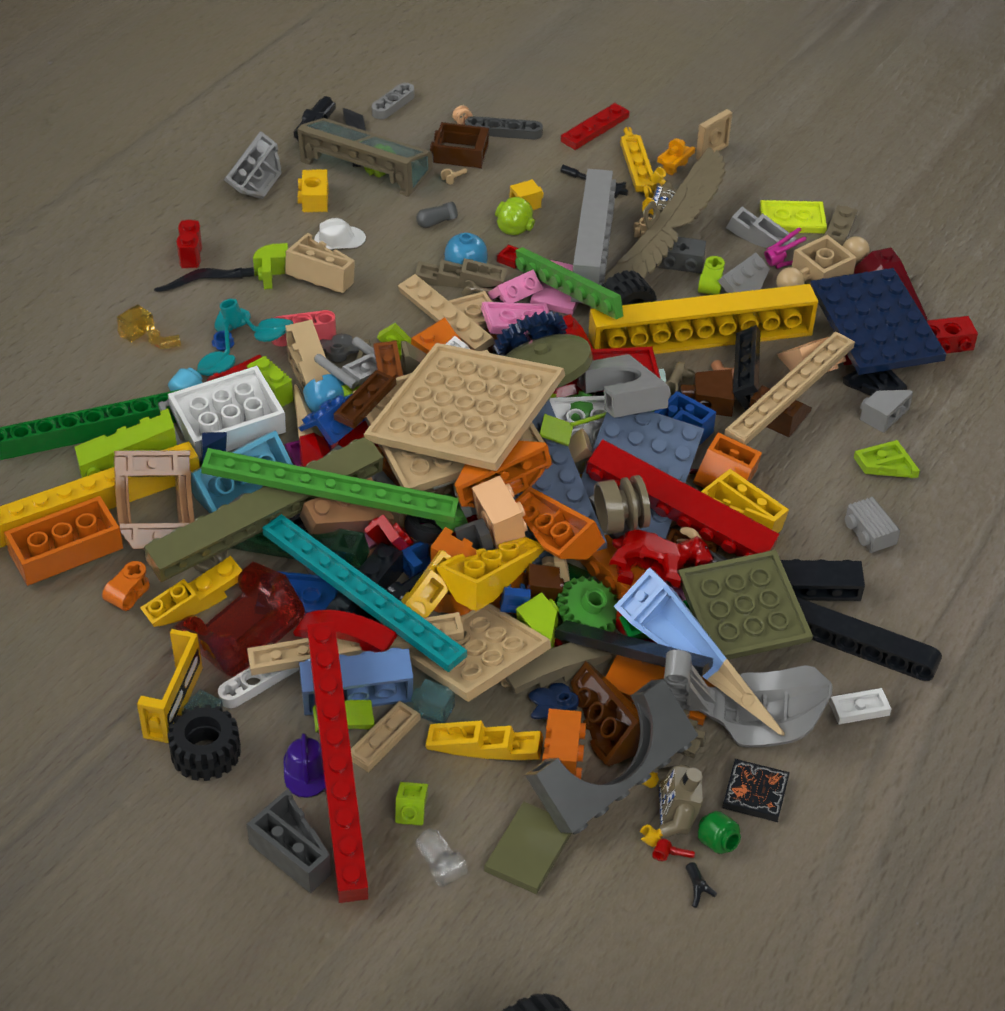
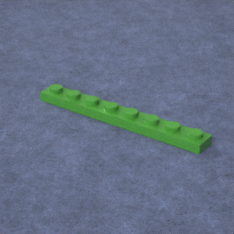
(570, 283)

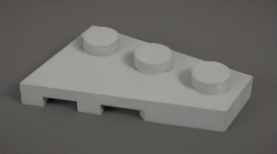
(746, 276)

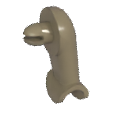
(677, 376)

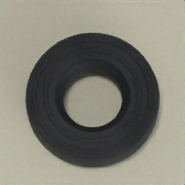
(420, 532)

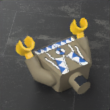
(662, 193)
(678, 801)

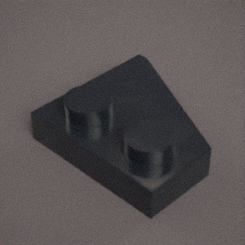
(874, 382)

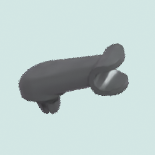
(432, 216)

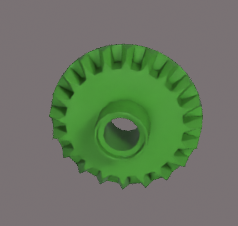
(588, 603)

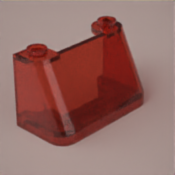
(256, 618)

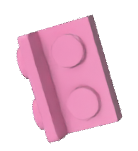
(517, 288)

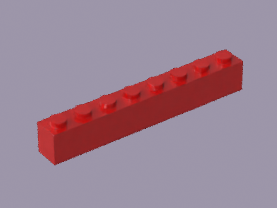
(684, 503)

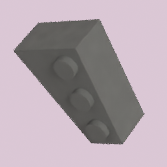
(290, 842)

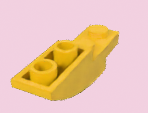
(428, 589)
(193, 597)

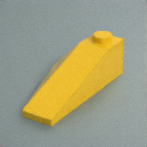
(482, 577)

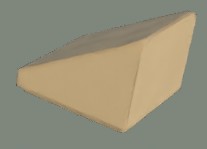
(580, 446)

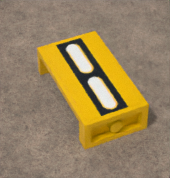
(158, 714)

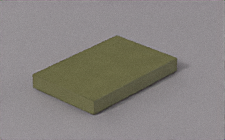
(527, 849)

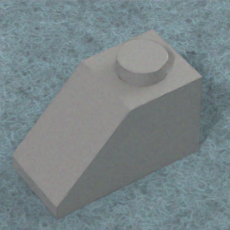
(885, 408)

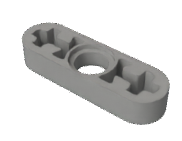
(393, 101)

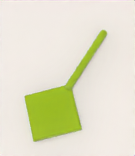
(561, 430)

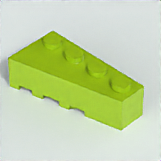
(149, 435)

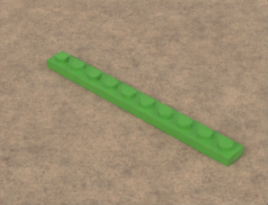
(330, 485)

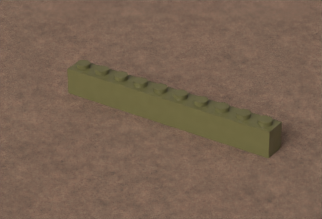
(251, 512)

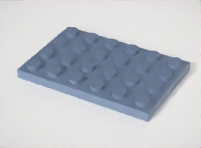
(657, 441)

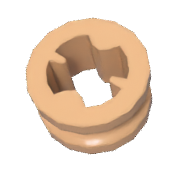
(459, 111)

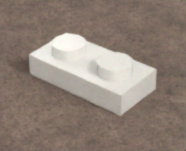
(860, 706)

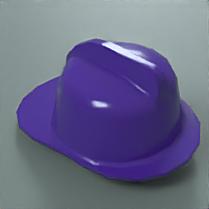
(304, 767)

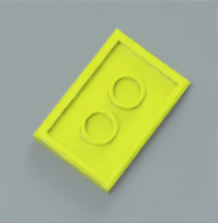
(796, 214)

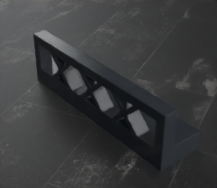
(746, 365)

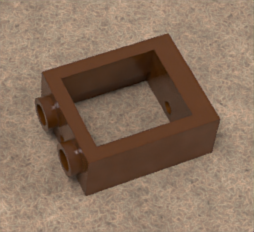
(463, 135)

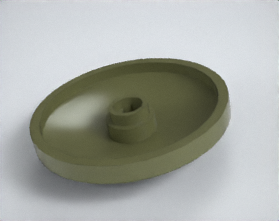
(558, 350)

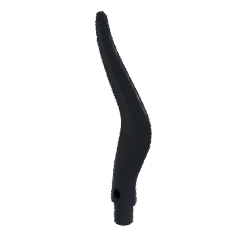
(207, 273)

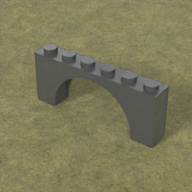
(662, 734)

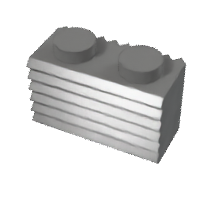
(871, 525)

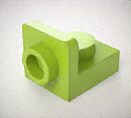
(393, 333)
(411, 803)

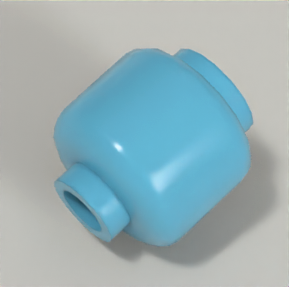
(184, 378)

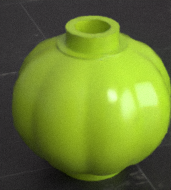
(514, 216)

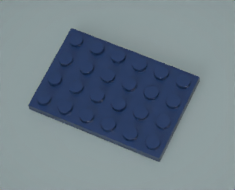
(880, 319)

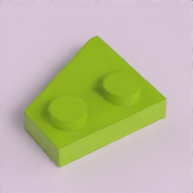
(886, 460)

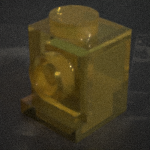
(134, 323)

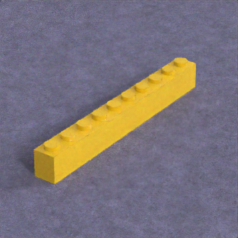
(84, 489)

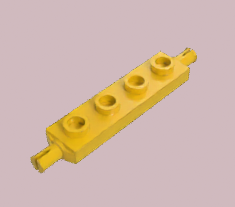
(637, 162)

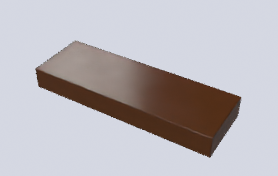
(365, 399)

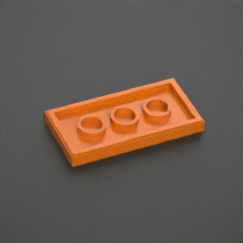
(631, 675)

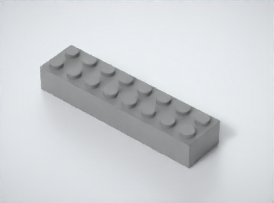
(595, 226)

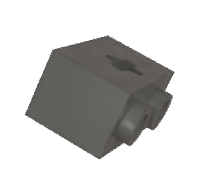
(685, 256)

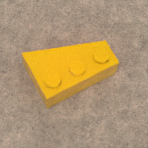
(748, 500)

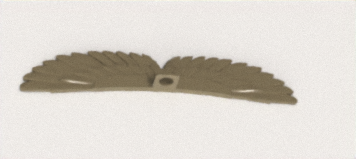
(681, 210)

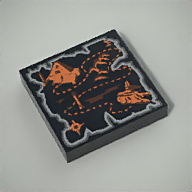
(756, 790)

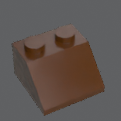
(789, 419)

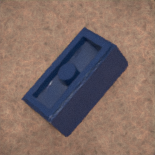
(213, 440)

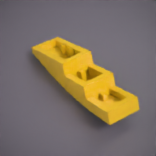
(483, 742)

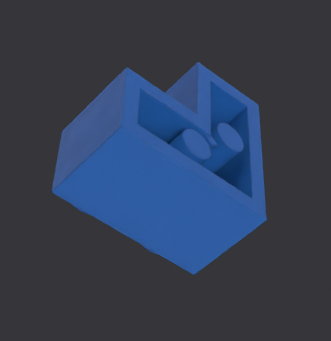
(690, 411)

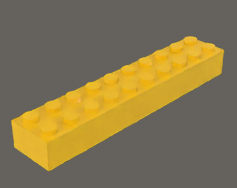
(707, 320)

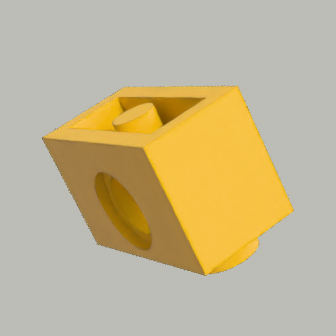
(313, 190)

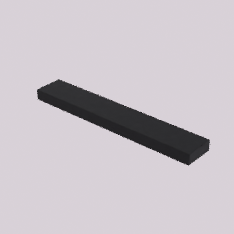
(624, 645)

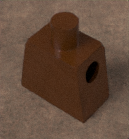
(712, 390)

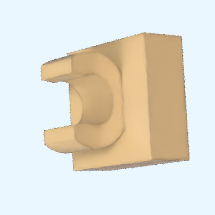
(556, 562)

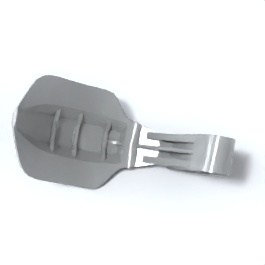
(790, 695)

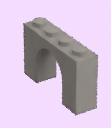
(626, 386)

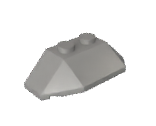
(256, 168)

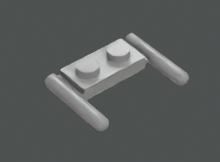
(353, 373)

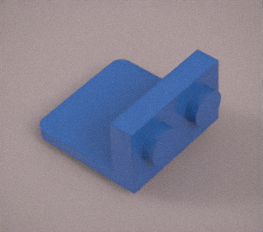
(324, 420)

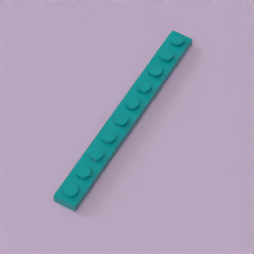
(365, 593)

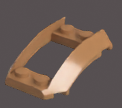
(152, 464)

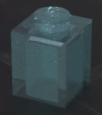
(433, 701)

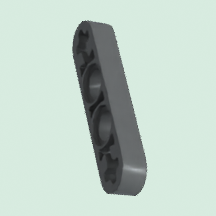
(524, 128)

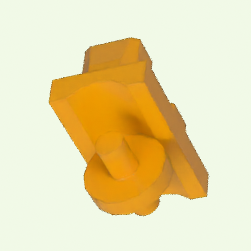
(675, 156)

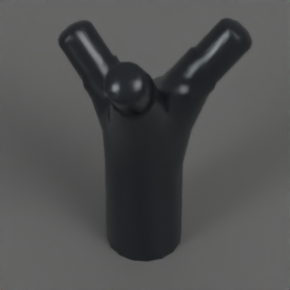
(699, 883)

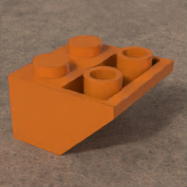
(727, 454)

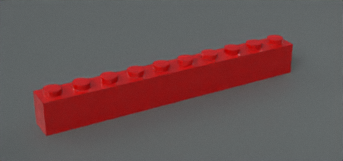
(337, 763)

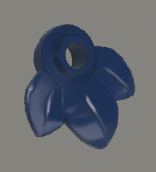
(556, 697)

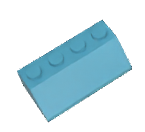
(217, 491)

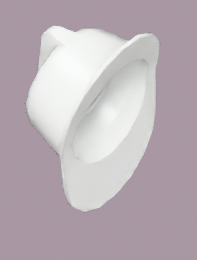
(339, 234)

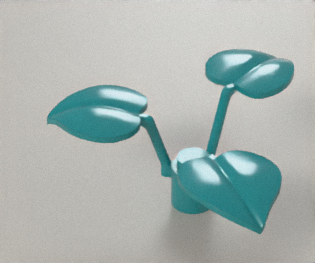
(230, 318)

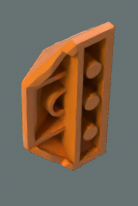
(520, 469)

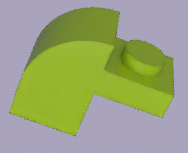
(270, 261)

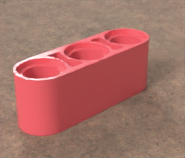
(323, 321)

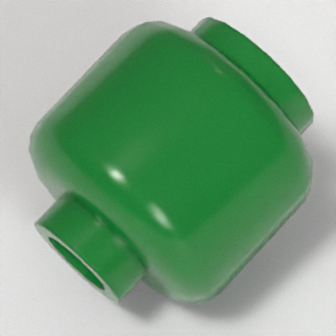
(719, 832)

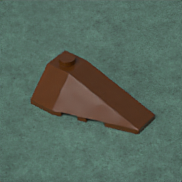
(608, 716)

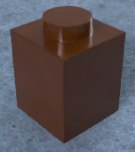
(543, 579)

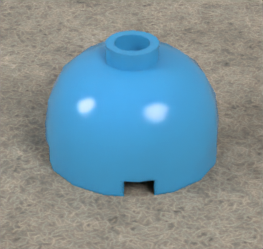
(466, 246)
(321, 391)

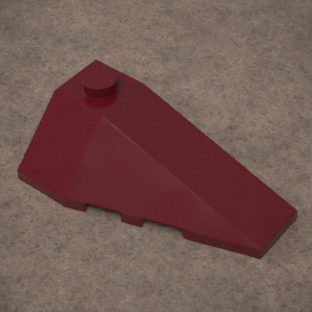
(888, 259)

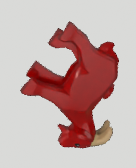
(658, 553)

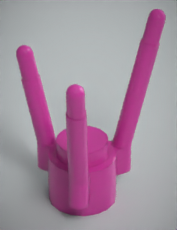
(776, 254)

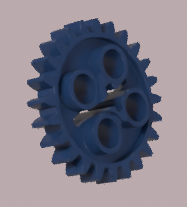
(536, 325)

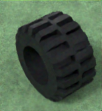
(631, 288)
(209, 759)

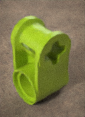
(711, 273)

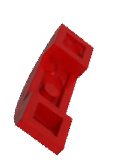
(351, 627)

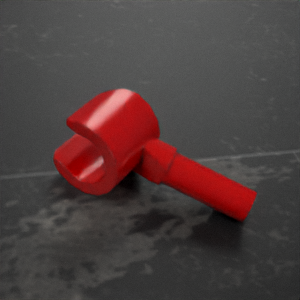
(664, 848)

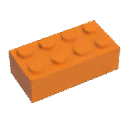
(63, 540)

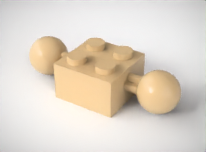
(823, 260)

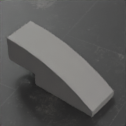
(757, 230)

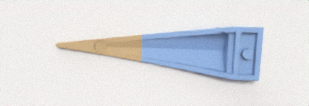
(666, 620)

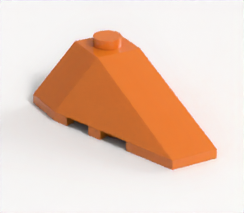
(558, 527)

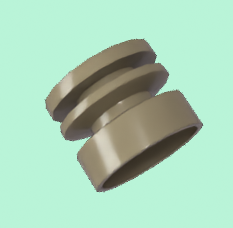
(622, 504)

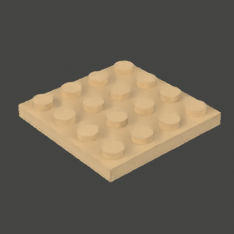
(494, 648)

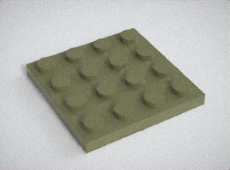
(746, 604)

